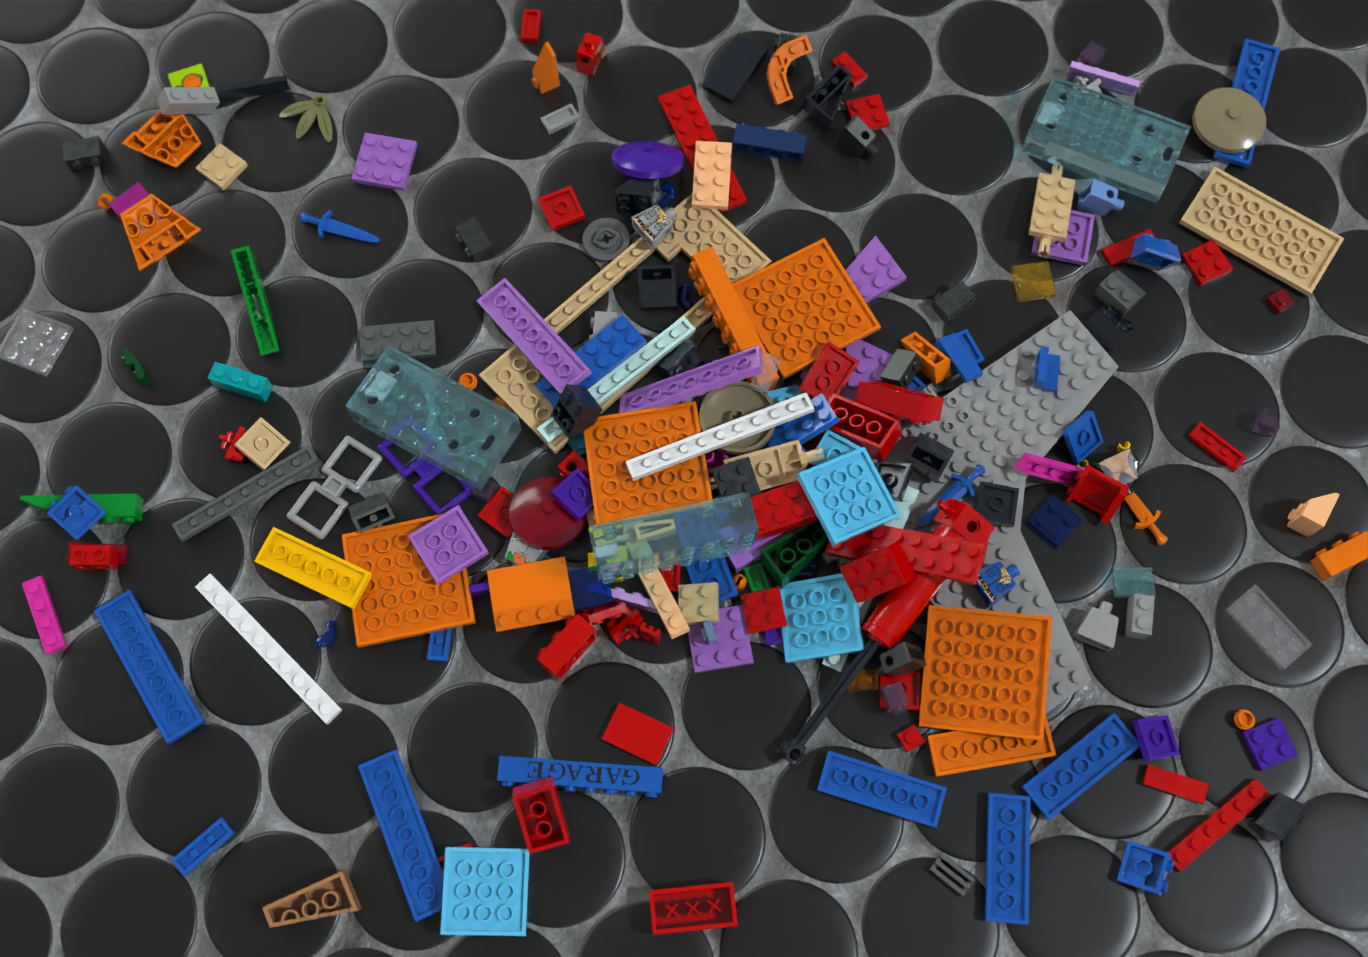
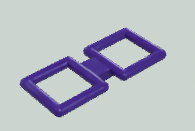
(427, 473)

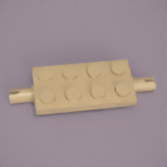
(1051, 209)
(778, 464)

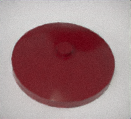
(540, 519)

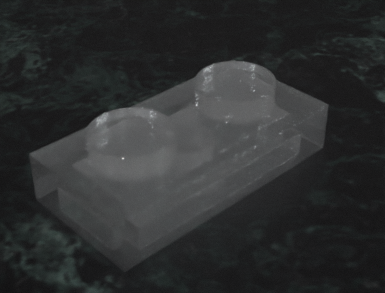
(764, 380)

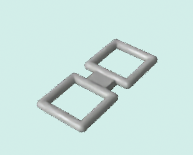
(334, 487)

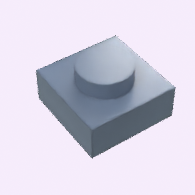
(708, 633)

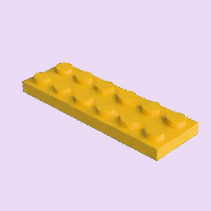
(313, 568)

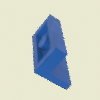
(1046, 370)

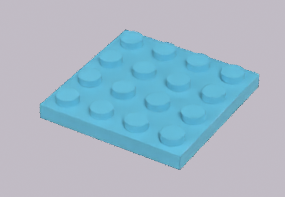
(848, 496)
(820, 619)
(485, 891)

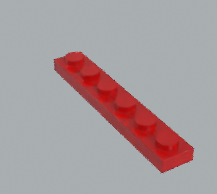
(1218, 824)

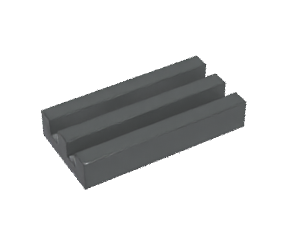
(962, 892)

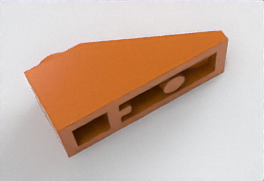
(546, 70)
(934, 363)

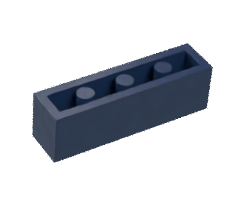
(769, 142)

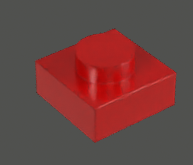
(910, 738)

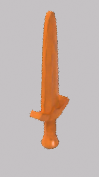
(1145, 517)

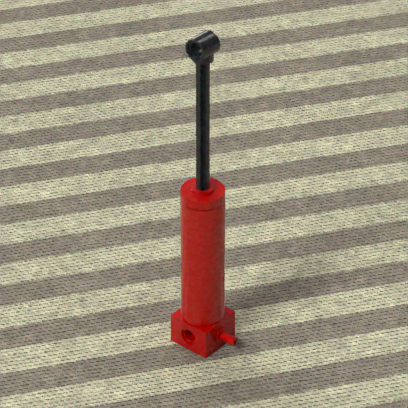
(894, 615)

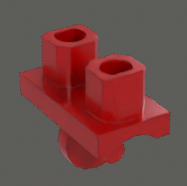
(232, 453)
(627, 627)

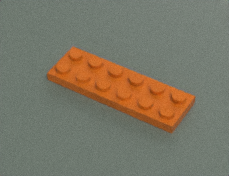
(972, 751)

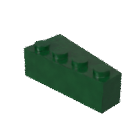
(793, 552)

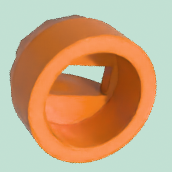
(102, 203)
(743, 582)

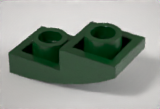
(136, 367)

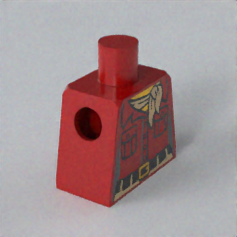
(593, 49)

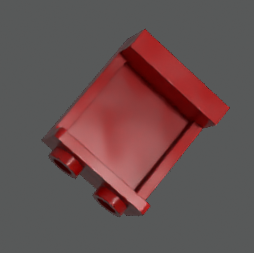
(1097, 492)

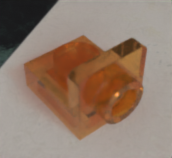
(865, 681)

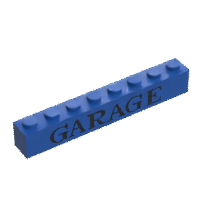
(582, 775)

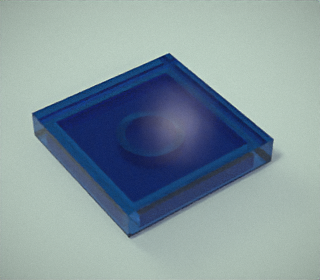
(587, 590)

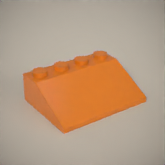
(530, 594)

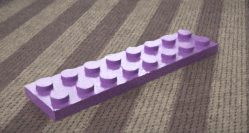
(533, 336)
(695, 381)

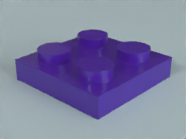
(574, 494)
(1156, 738)
(1269, 744)

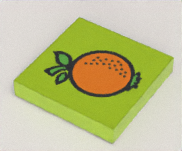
(189, 77)

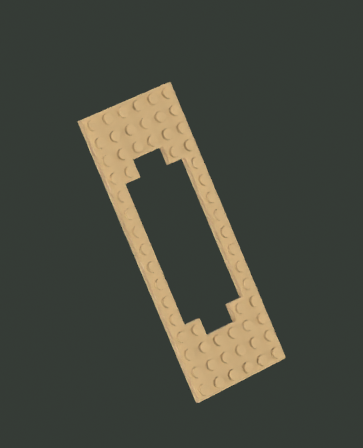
(693, 230)

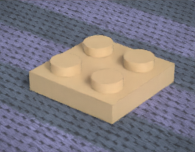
(221, 166)
(262, 444)
(699, 602)

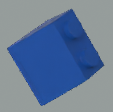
(1155, 252)

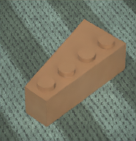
(322, 899)

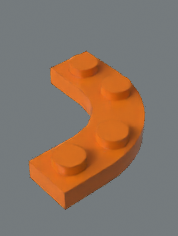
(778, 67)

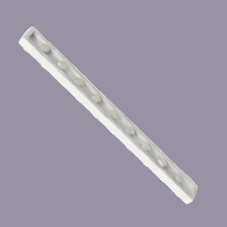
(719, 436)
(269, 649)

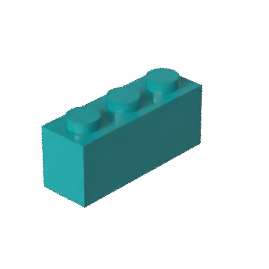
(240, 382)

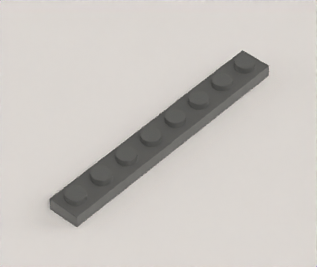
(245, 493)

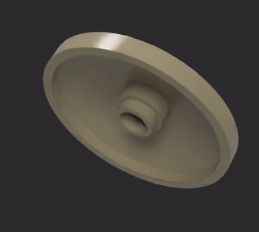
(1229, 120)
(730, 404)

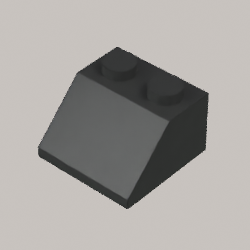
(1119, 292)

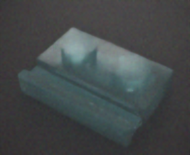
(1132, 580)

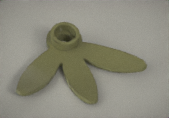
(313, 109)

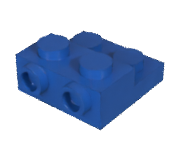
(76, 511)
(1145, 868)

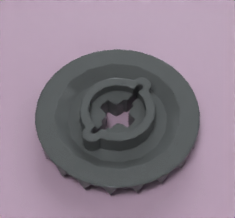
(609, 228)

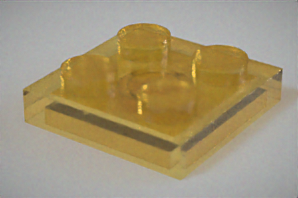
(1033, 281)

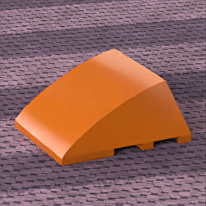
(165, 139)
(155, 230)

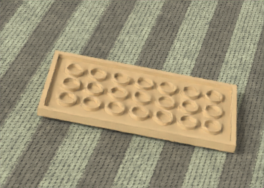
(1262, 231)

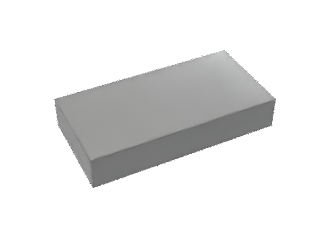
(560, 118)

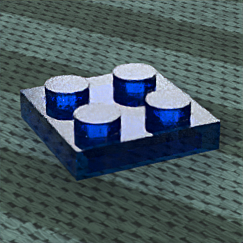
(1054, 521)

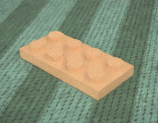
(711, 175)

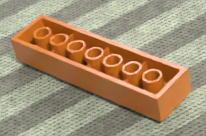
(724, 304)

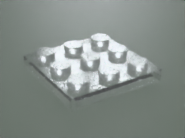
(34, 342)

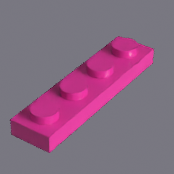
(1047, 468)
(44, 615)

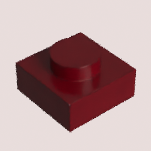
(1280, 301)

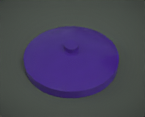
(647, 159)

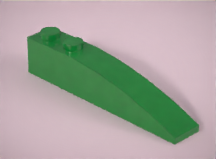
(255, 299)
(119, 507)

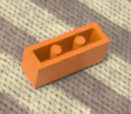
(1342, 555)

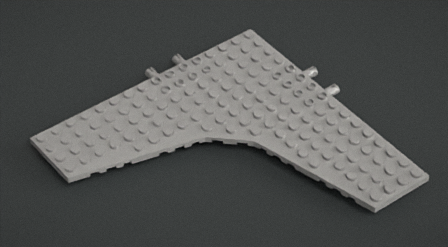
(993, 426)

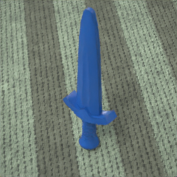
(335, 227)
(955, 492)

